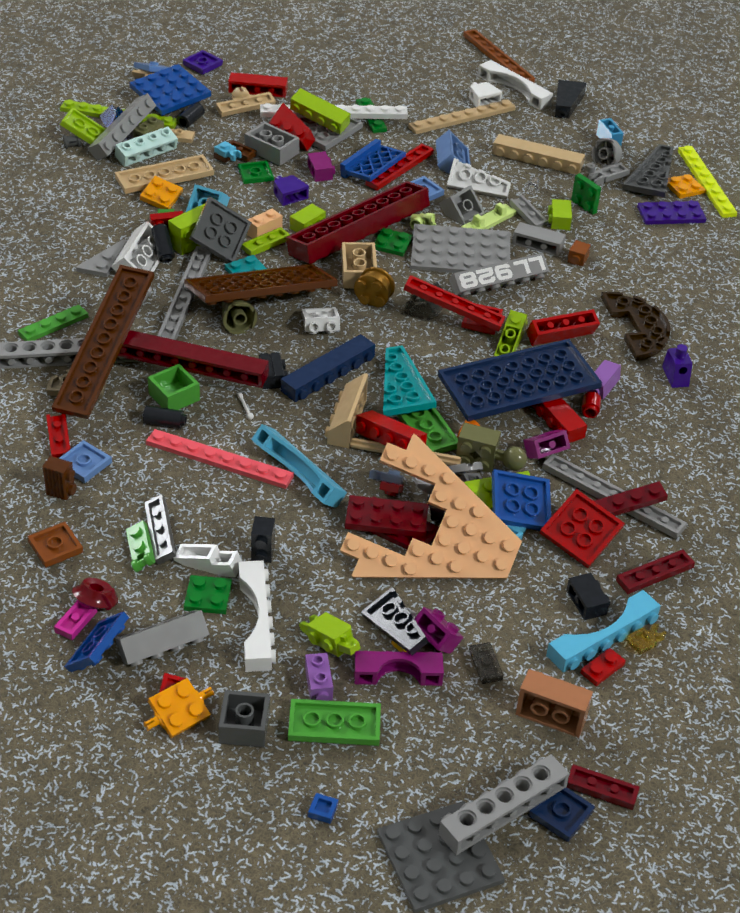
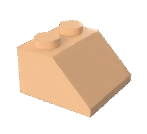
(265, 223)

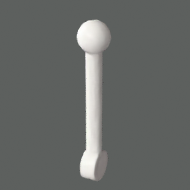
(250, 416)

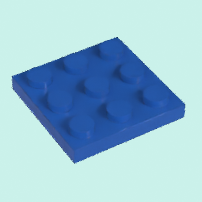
(521, 499)

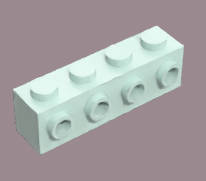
(145, 146)

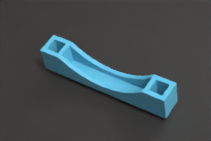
(315, 479)
(571, 649)

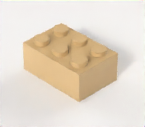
(355, 259)

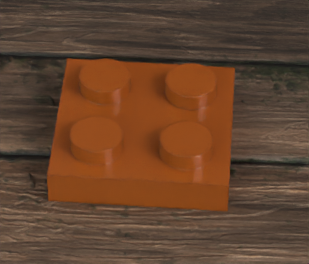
(55, 544)

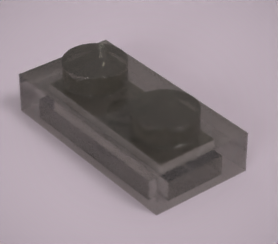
(486, 663)

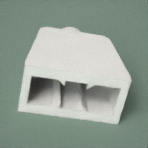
(484, 94)

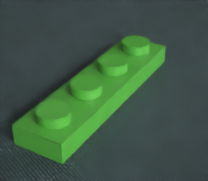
(53, 323)

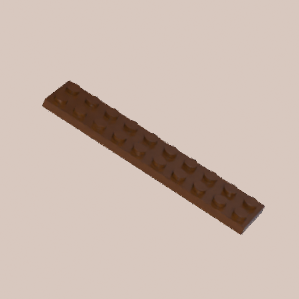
(103, 342)

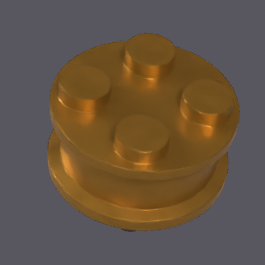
(374, 287)

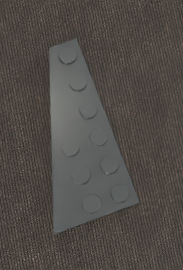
(652, 174)

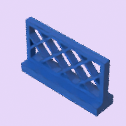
(366, 156)

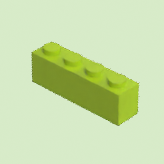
(320, 111)

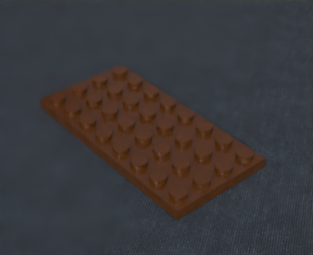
(260, 283)

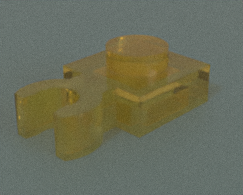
(645, 640)

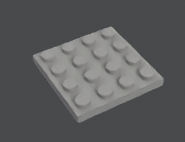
(325, 137)

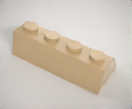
(350, 404)

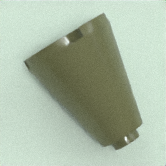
(238, 316)

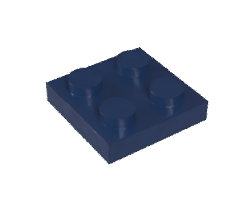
(563, 813)

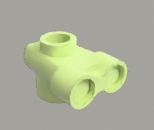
(427, 219)

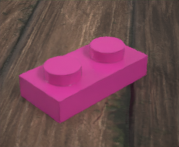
(74, 620)

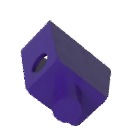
(290, 189)
(678, 366)

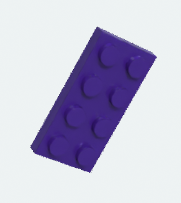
(671, 212)

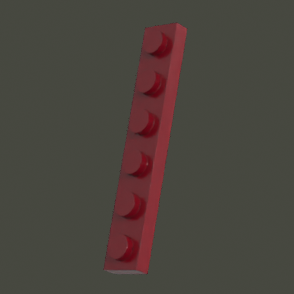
(633, 499)

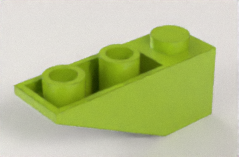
(512, 333)

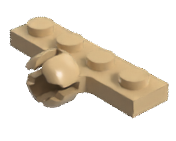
(243, 102)

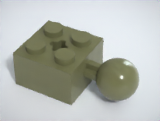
(482, 446)

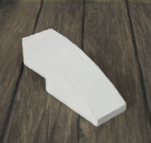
(209, 559)

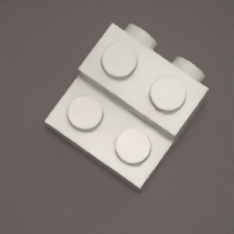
(321, 320)

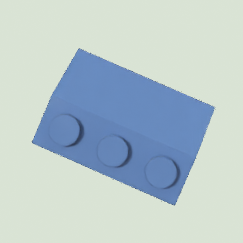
(448, 148)

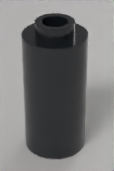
(190, 115)
(163, 243)
(164, 417)

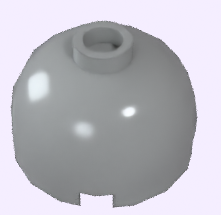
(608, 150)

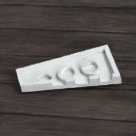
(464, 175)

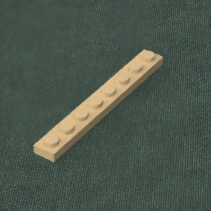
(461, 116)

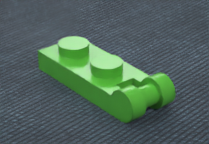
(140, 546)

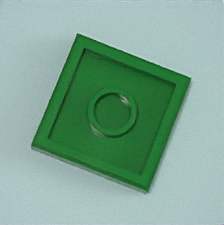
(255, 172)

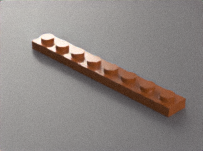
(495, 53)

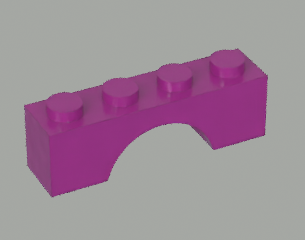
(424, 666)

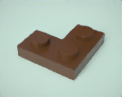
(247, 152)

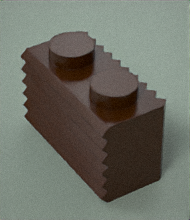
(59, 478)

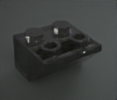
(420, 308)

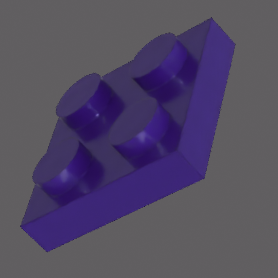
(202, 62)

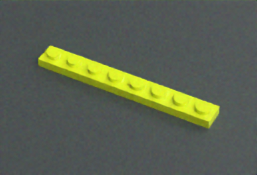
(706, 179)

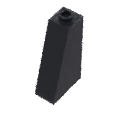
(568, 97)

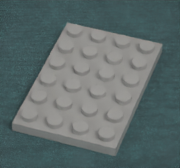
(457, 248)

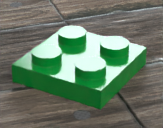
(586, 193)
(393, 242)
(208, 594)

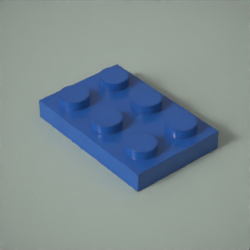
(97, 642)

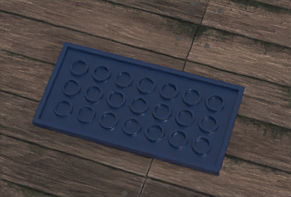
(518, 379)

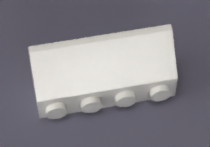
(139, 250)

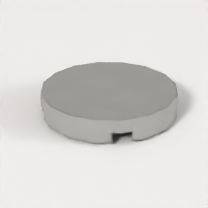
(466, 468)

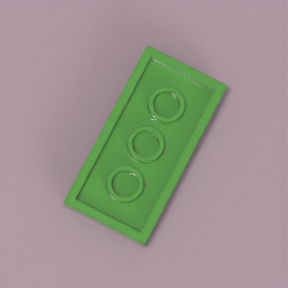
(439, 435)
(334, 722)

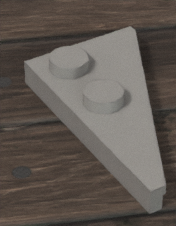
(102, 262)

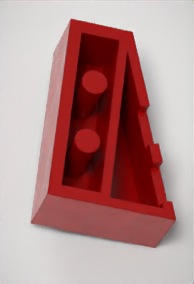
(289, 122)

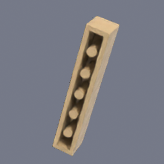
(538, 154)

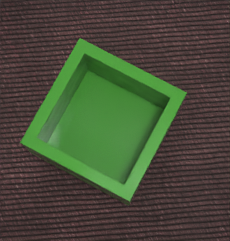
(174, 388)

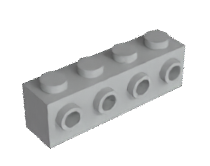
(161, 637)

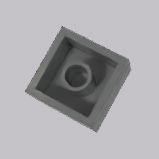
(244, 718)

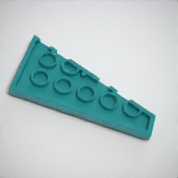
(403, 385)

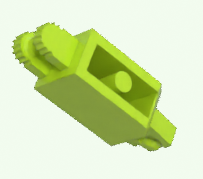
(330, 634)

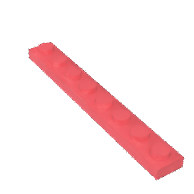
(220, 458)

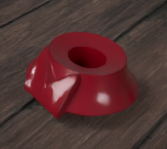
(96, 594)

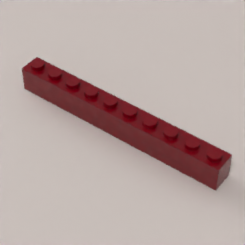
(195, 358)

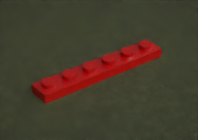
(411, 159)
(454, 303)

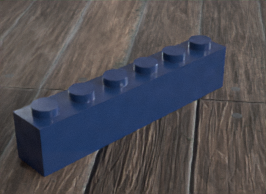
(327, 368)

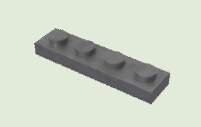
(160, 529)

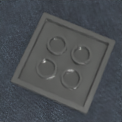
(220, 230)

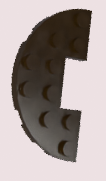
(648, 320)

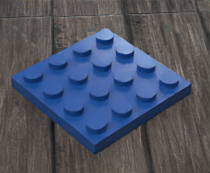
(171, 89)

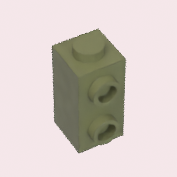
(148, 126)

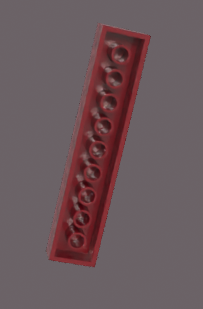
(357, 222)

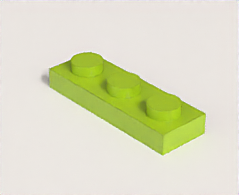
(265, 241)

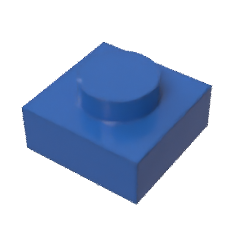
(323, 808)

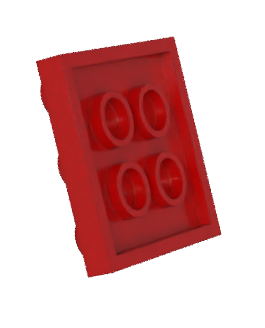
(582, 528)

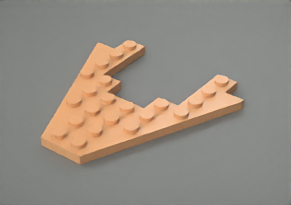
(469, 539)

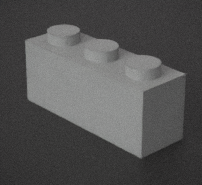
(538, 239)

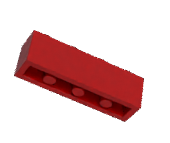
(259, 84)
(562, 327)
(562, 417)
(385, 429)

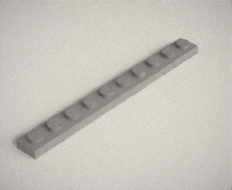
(183, 297)

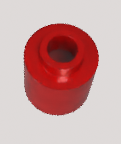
(591, 404)

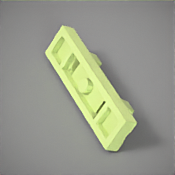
(492, 218)

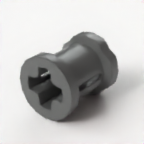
(70, 141)

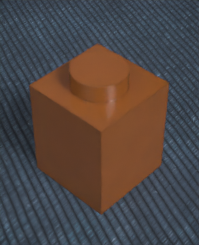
(579, 253)

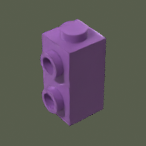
(609, 375)
(319, 676)

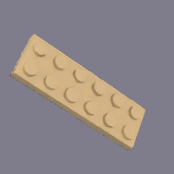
(172, 171)

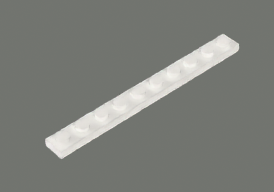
(355, 111)

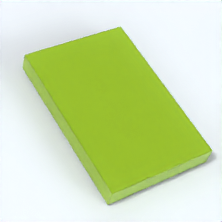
(82, 126)

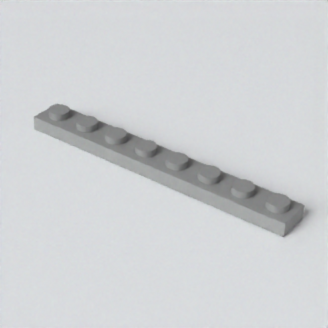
(600, 489)

